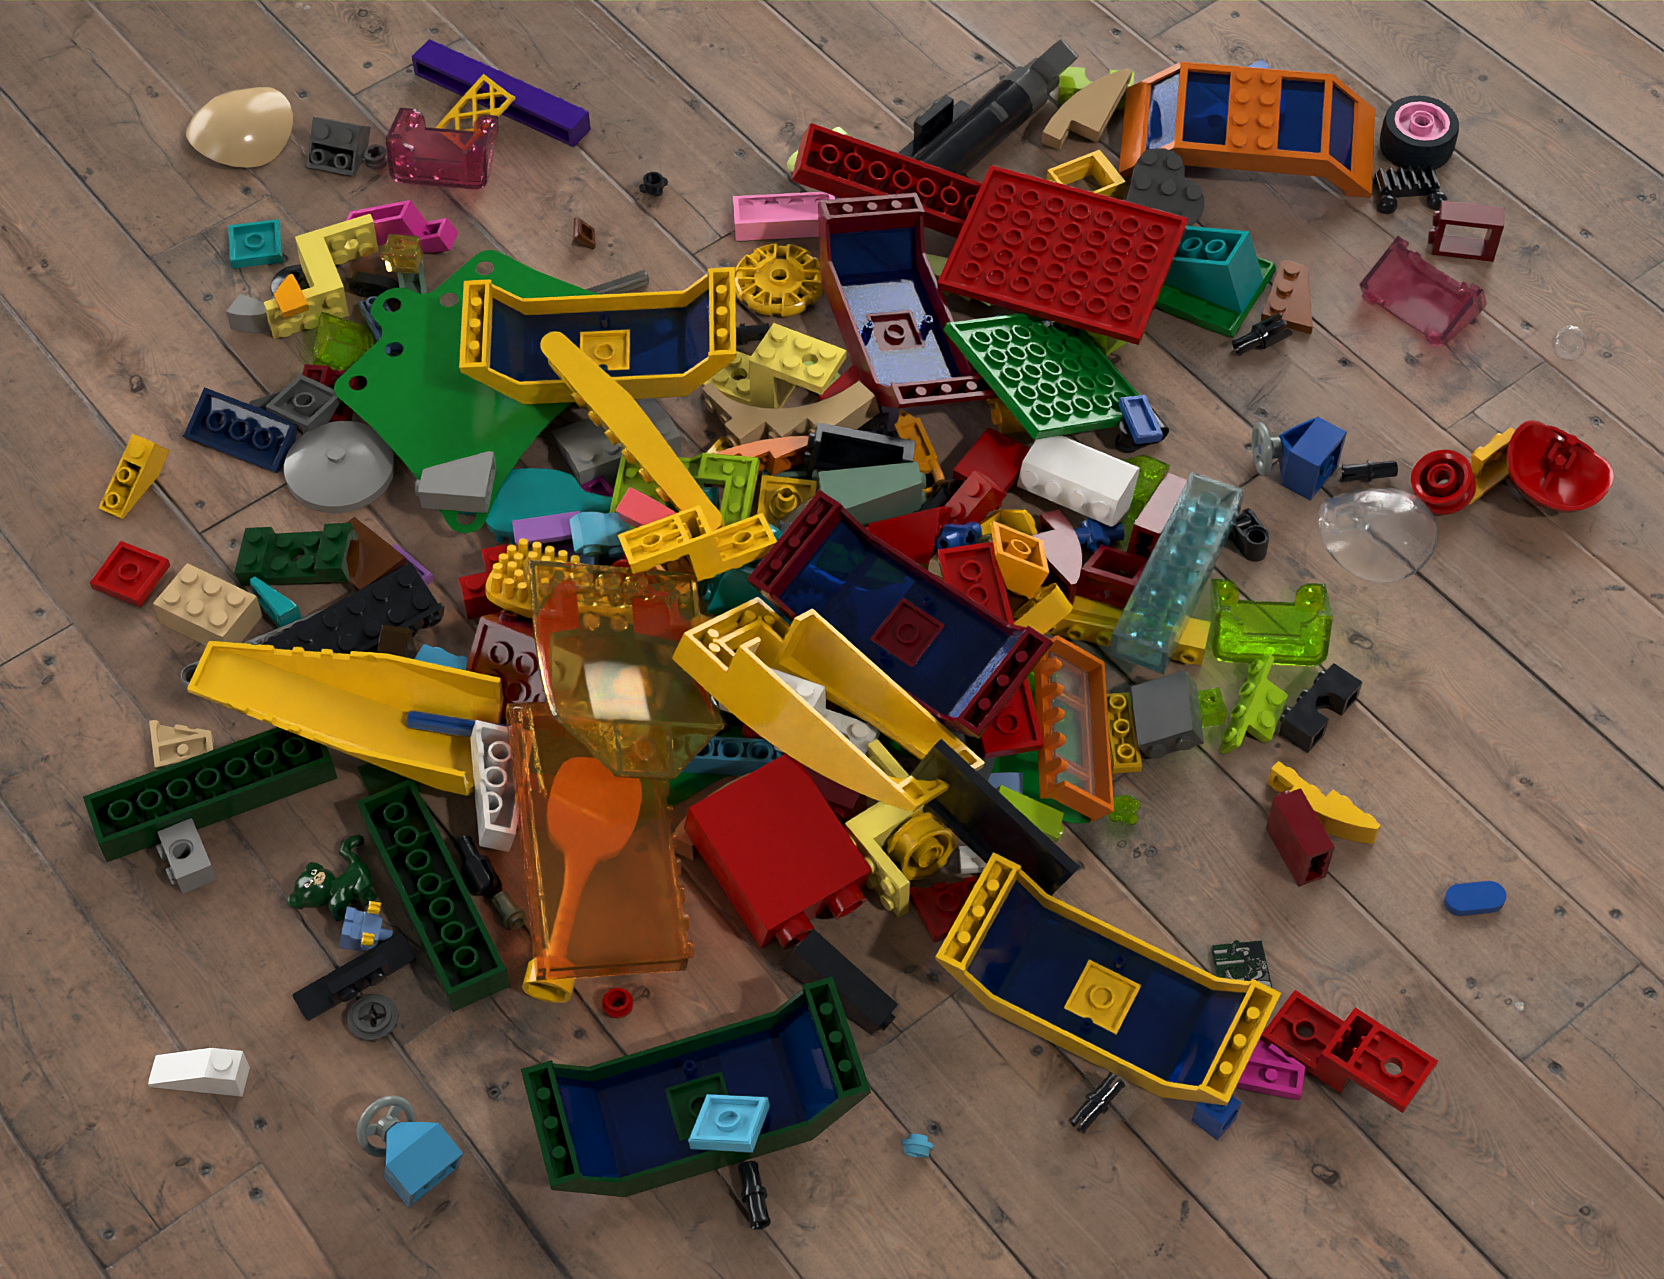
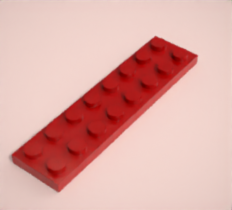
(977, 575)

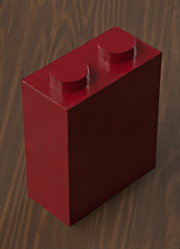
(1299, 837)

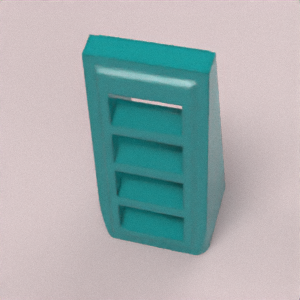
(277, 606)

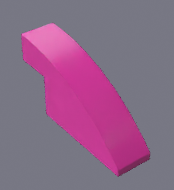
(405, 219)

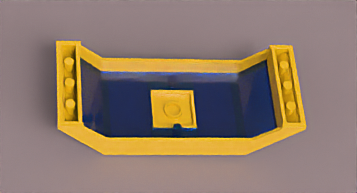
(643, 340)
(1103, 990)

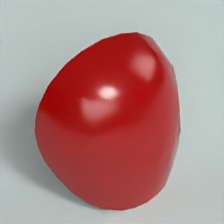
(1556, 468)

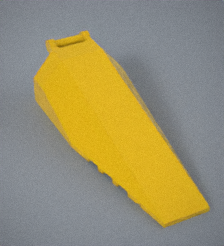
(356, 704)

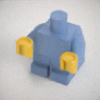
(363, 929)

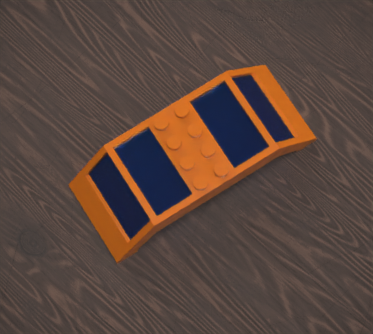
(1253, 122)

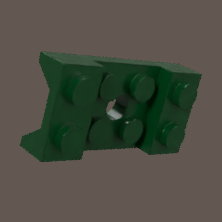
(271, 555)

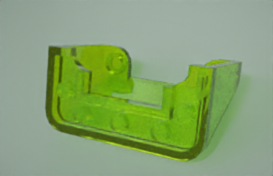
(1287, 630)

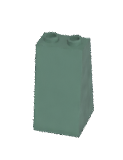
(876, 491)

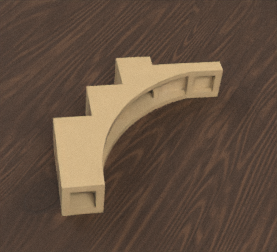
(751, 423)

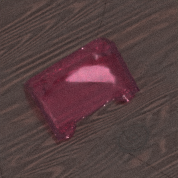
(440, 155)
(1421, 294)

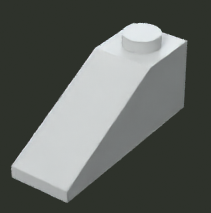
(201, 1071)

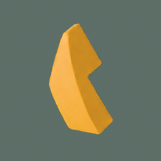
(290, 297)

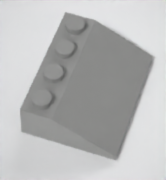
(593, 455)

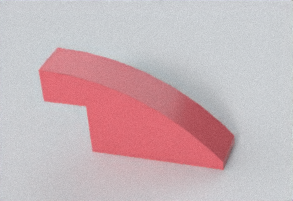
(640, 510)

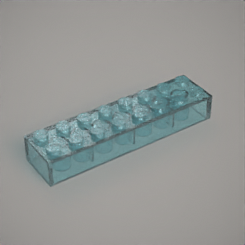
(1176, 573)

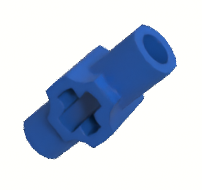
(1095, 533)
(958, 535)

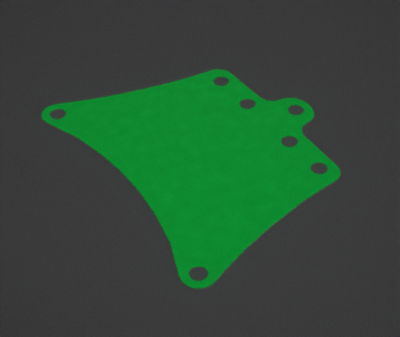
(423, 399)

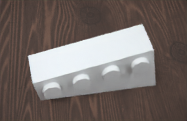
(493, 786)

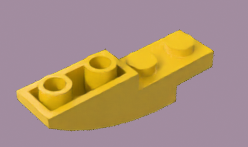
(1334, 811)

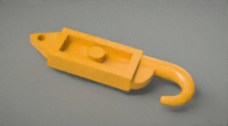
(913, 429)

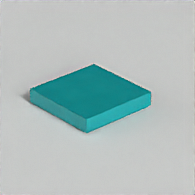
(255, 243)

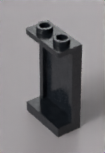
(849, 448)

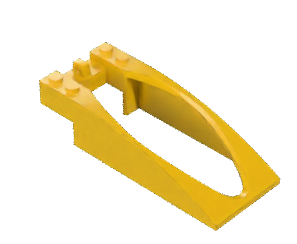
(782, 717)

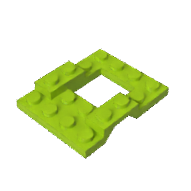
(735, 472)

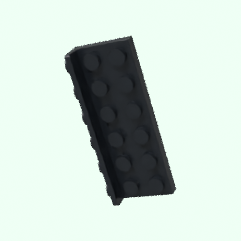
(357, 620)

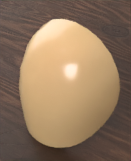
(242, 127)

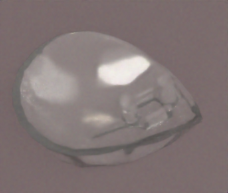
(1378, 533)

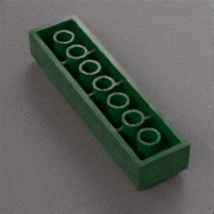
(206, 789)
(433, 895)

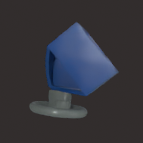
(1305, 454)

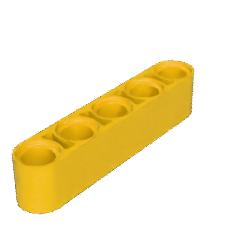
(1043, 610)

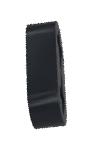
(371, 284)

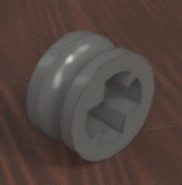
(381, 159)

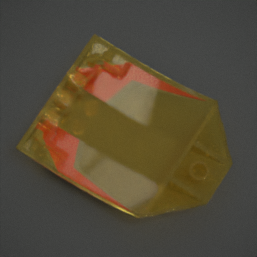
(610, 666)

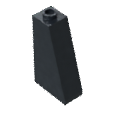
(859, 995)

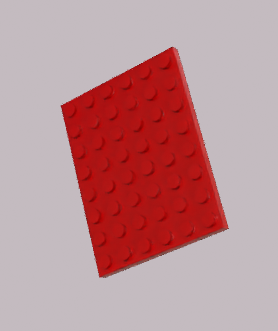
(1063, 254)

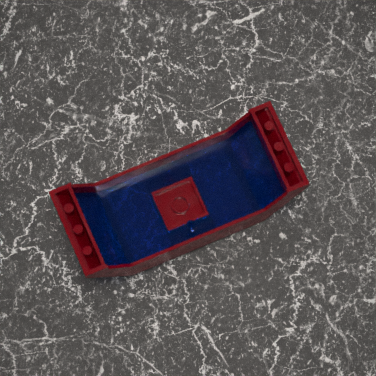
(891, 303)
(901, 616)

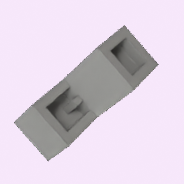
(248, 315)

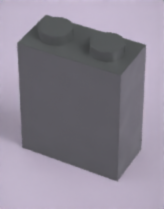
(1167, 715)

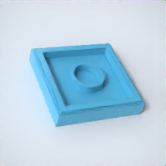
(729, 1123)

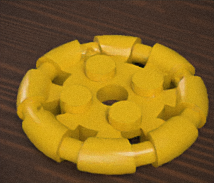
(783, 293)

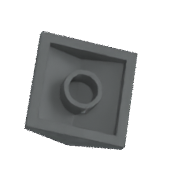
(305, 403)

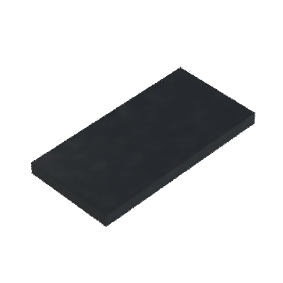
(989, 821)

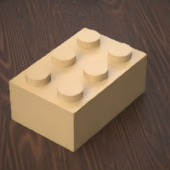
(207, 607)

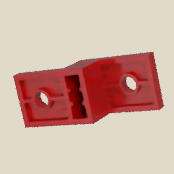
(1350, 1050)

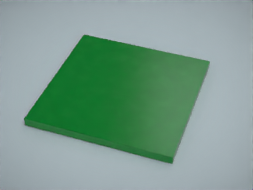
(1044, 372)

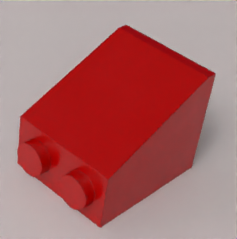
(913, 533)

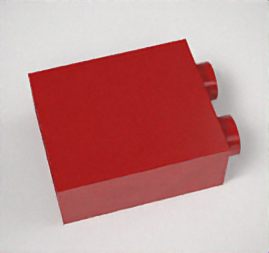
(778, 852)

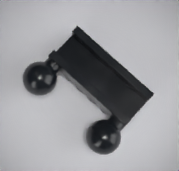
(1407, 184)

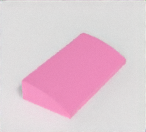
(777, 215)

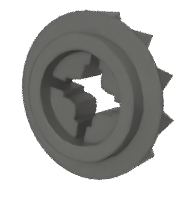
(362, 1011)

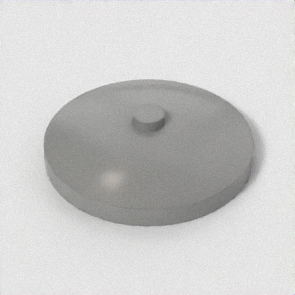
(339, 467)

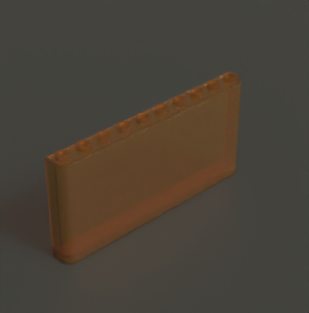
(593, 858)

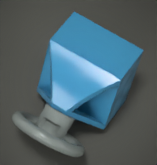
(415, 1152)

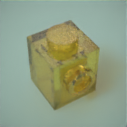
(402, 253)

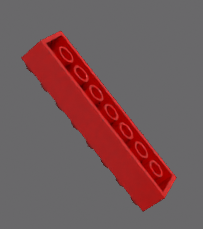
(860, 169)

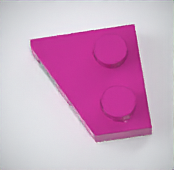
(1272, 1073)

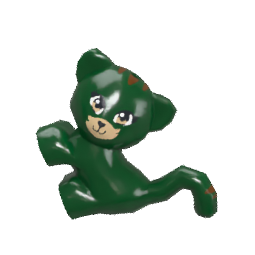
(320, 887)

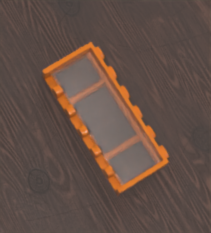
(1074, 729)

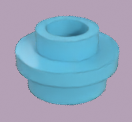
(917, 1146)

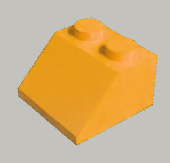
(1019, 559)

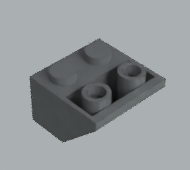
(337, 145)

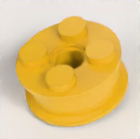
(921, 846)

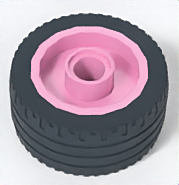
(1419, 132)

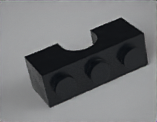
(1331, 690)

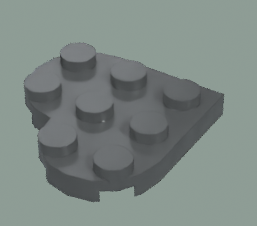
(1162, 185)

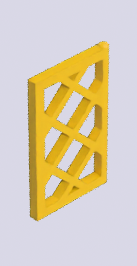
(472, 95)

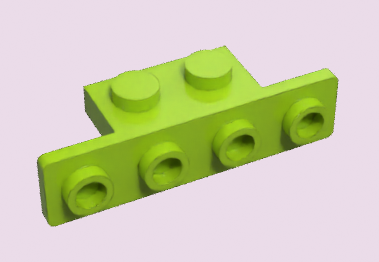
(1256, 709)

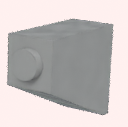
(458, 484)

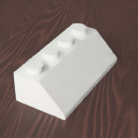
(1079, 478)

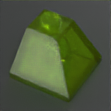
(340, 342)

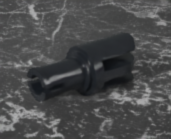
(1263, 335)
(477, 868)

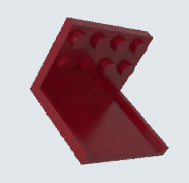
(507, 650)

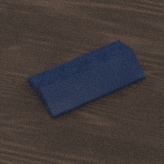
(241, 430)

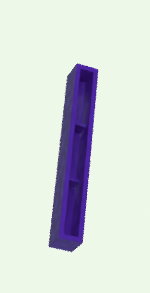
(531, 105)

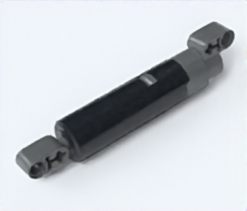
(998, 112)

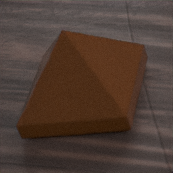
(583, 234)

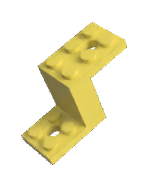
(318, 255)
(778, 368)
(870, 835)

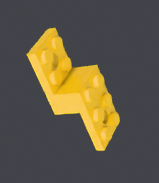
(691, 535)

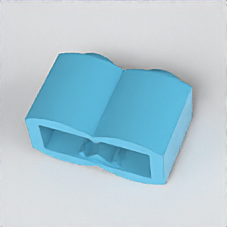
(598, 534)

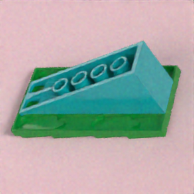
(1215, 279)

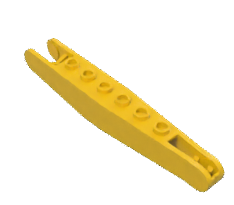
(627, 426)

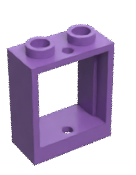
(546, 530)

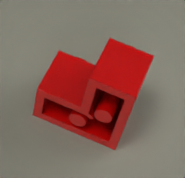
(474, 586)

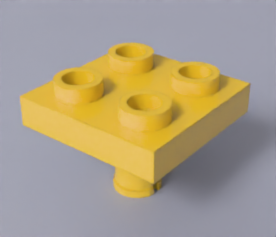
(783, 495)

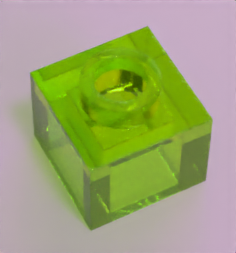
(1212, 707)

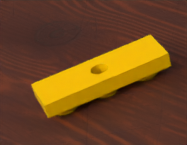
(1122, 734)

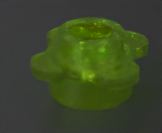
(1125, 802)

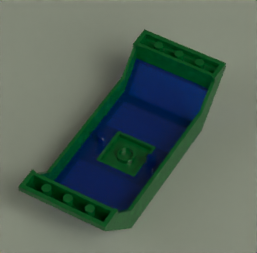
(631, 1117)

